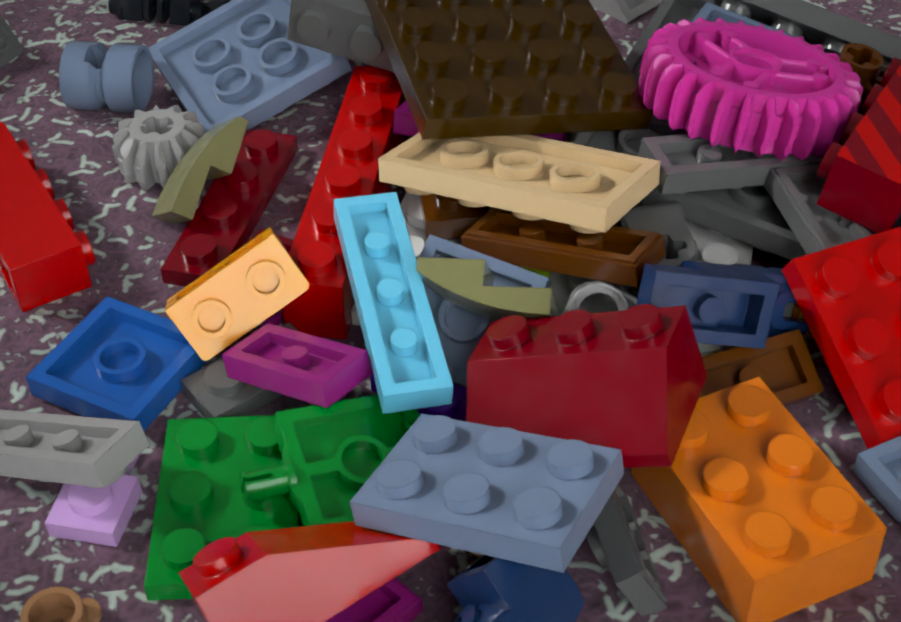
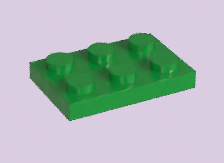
(202, 494)

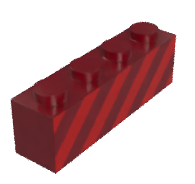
(866, 163)

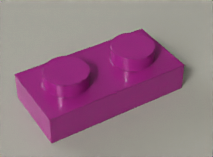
(297, 365)

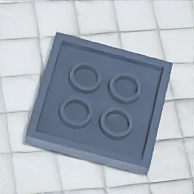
(242, 63)

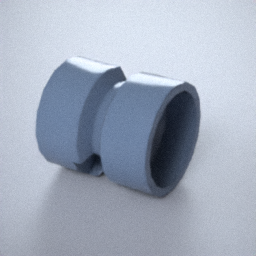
(99, 76)

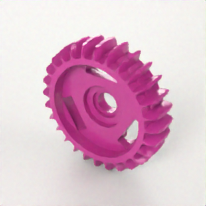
(748, 87)

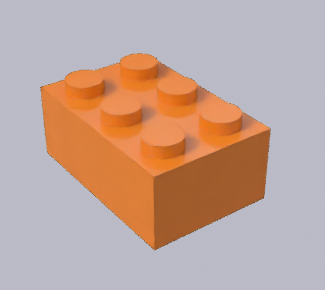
(763, 507)

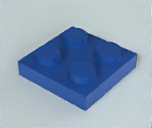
(116, 365)

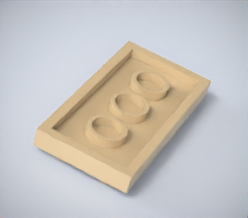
(525, 176)

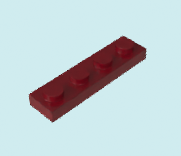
(231, 207)

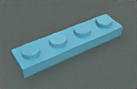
(392, 304)

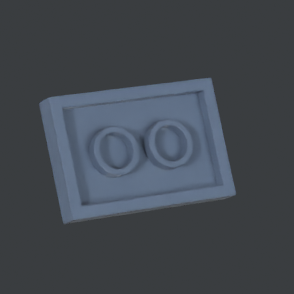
(490, 490)

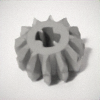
(154, 144)

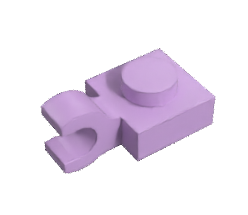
(95, 513)

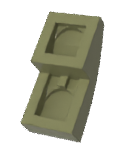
(208, 159)
(471, 287)

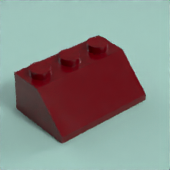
(592, 378)

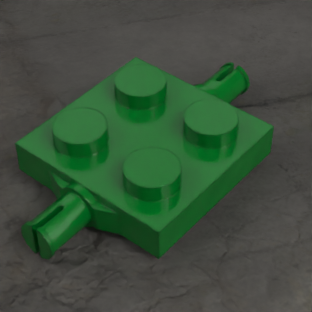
(327, 456)

